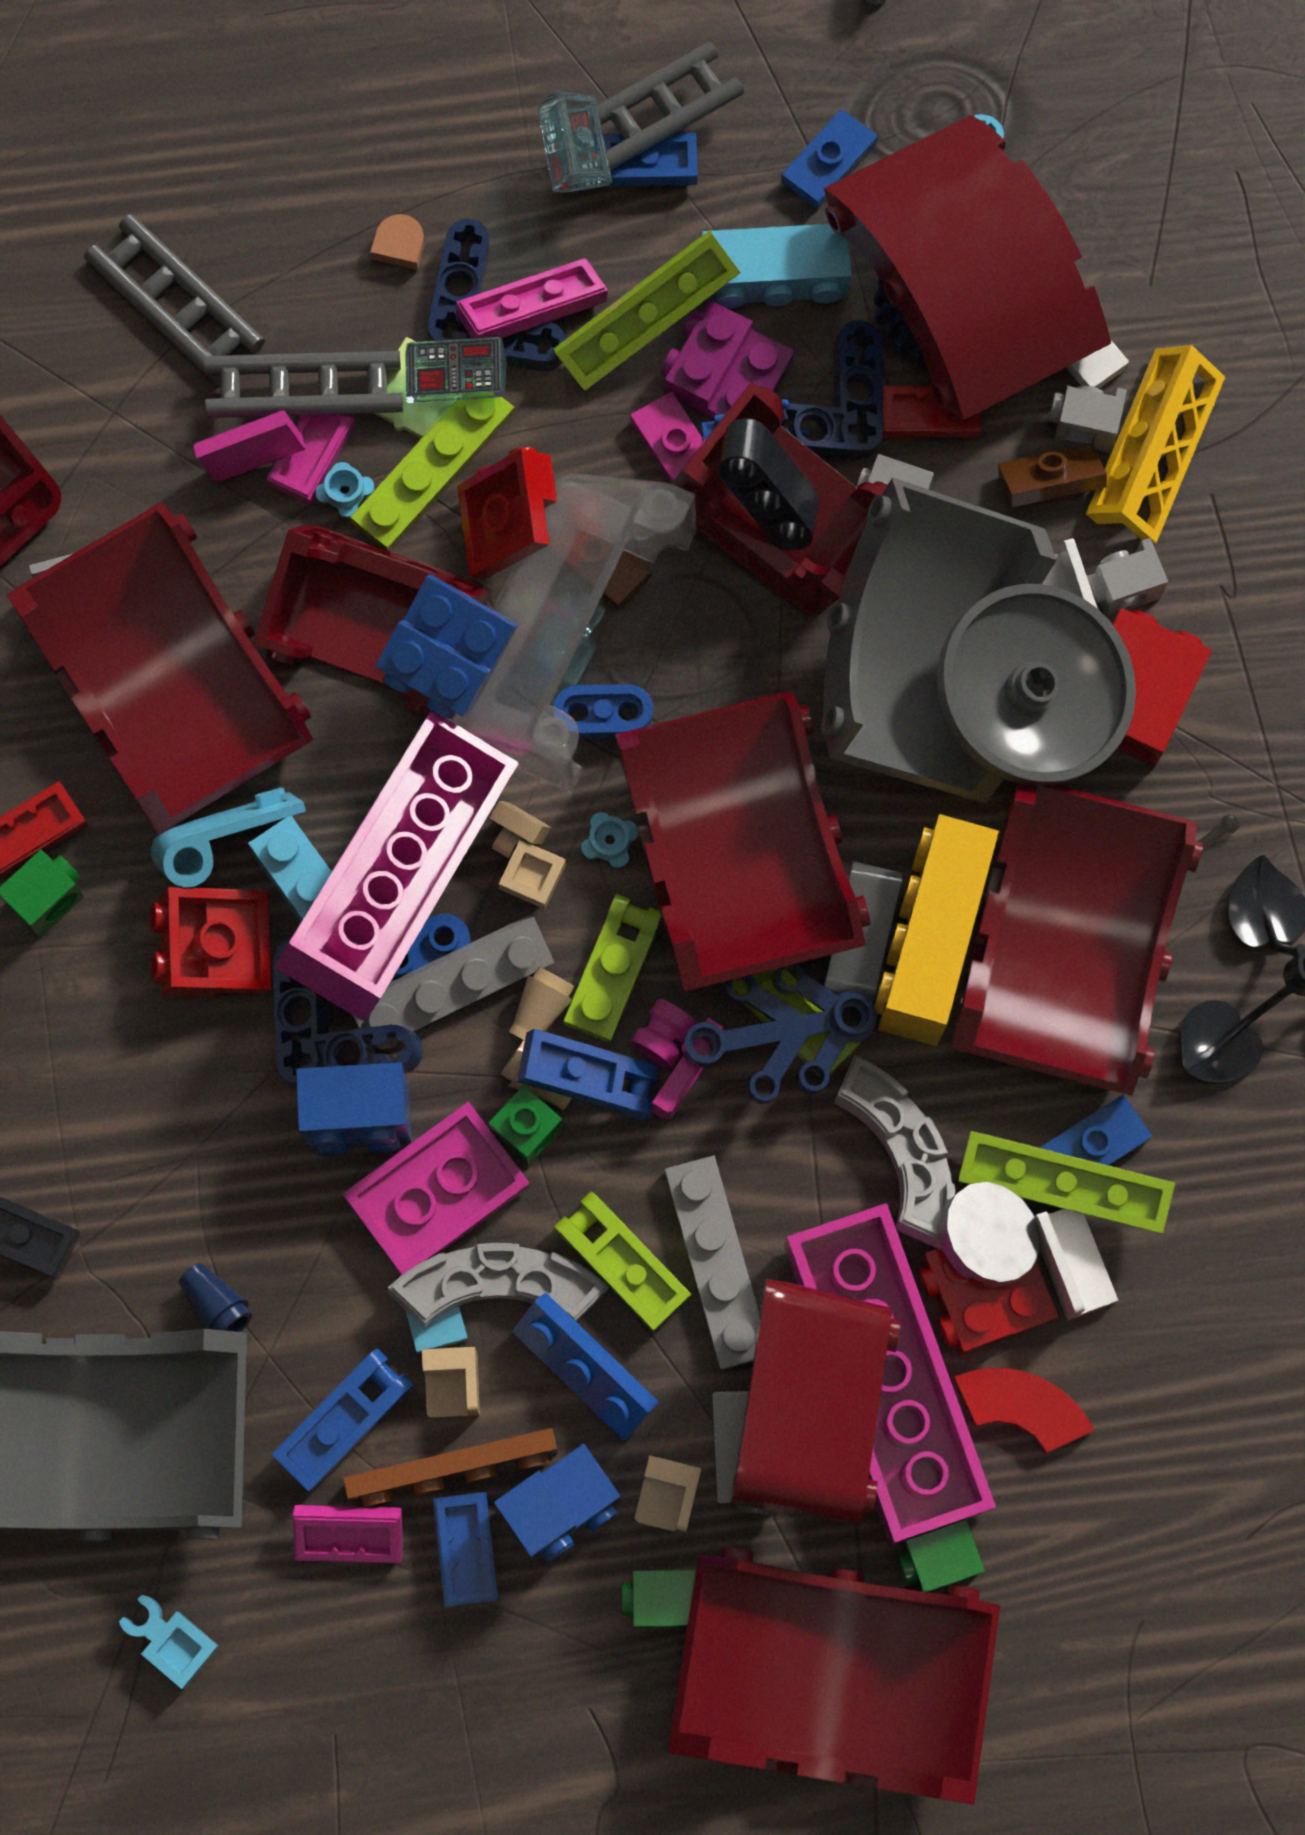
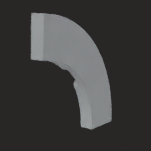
(910, 1142)
(493, 1273)

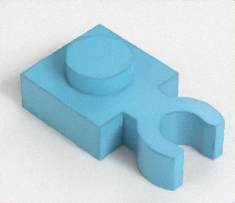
(175, 1647)

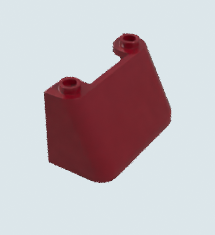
(803, 578)
(344, 601)
(813, 1404)

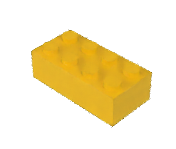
(940, 921)

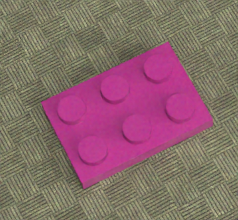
(436, 1189)

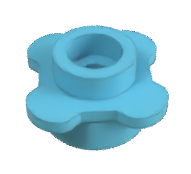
(344, 476)
(603, 826)

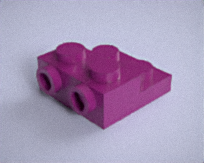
(722, 361)

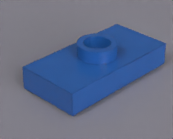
(829, 157)
(1104, 1134)
(465, 1549)

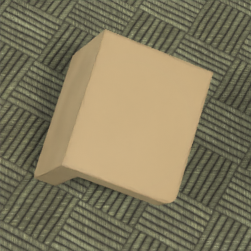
(451, 1382)
(667, 1495)

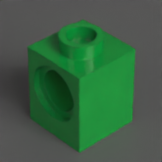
(42, 891)
(526, 1126)
(940, 1557)
(659, 1598)

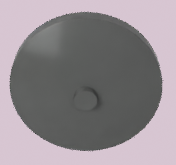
(1036, 684)

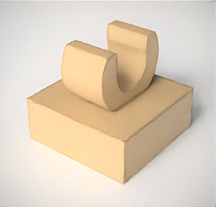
(517, 826)
(532, 874)

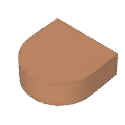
(399, 242)

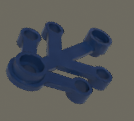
(788, 1028)

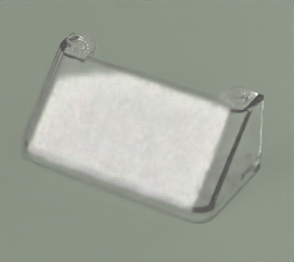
(553, 603)

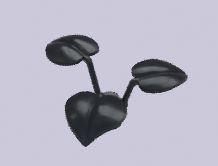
(1259, 910)

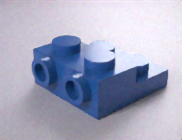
(445, 648)

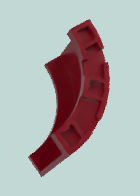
(971, 263)
(161, 667)
(740, 841)
(1075, 936)
(835, 1677)

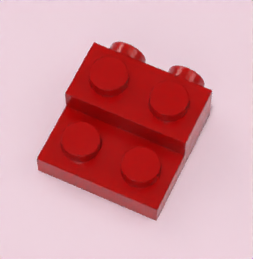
(506, 510)
(211, 942)
(982, 1314)

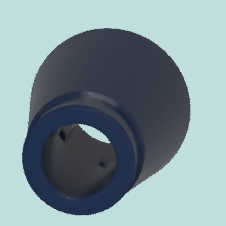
(214, 1301)

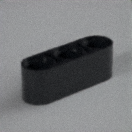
(769, 484)

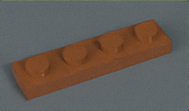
(429, 1473)

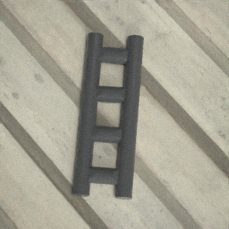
(675, 117)
(172, 270)
(328, 400)

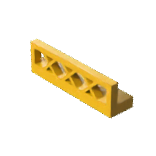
(1152, 432)

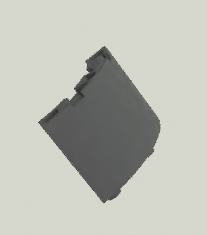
(903, 592)
(122, 1432)

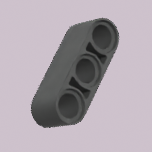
(861, 967)

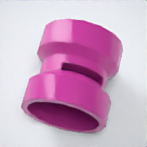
(664, 1034)

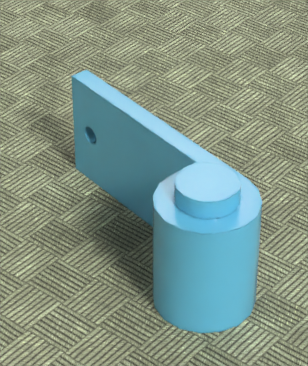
(185, 849)

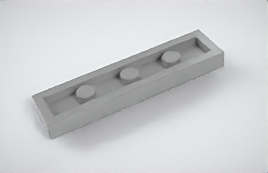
(462, 977)
(715, 1260)

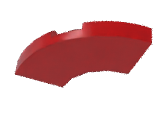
(1023, 1402)

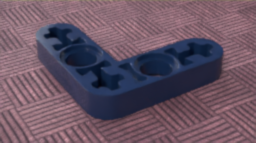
(444, 304)
(840, 420)
(326, 1046)

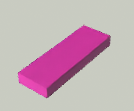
(532, 301)

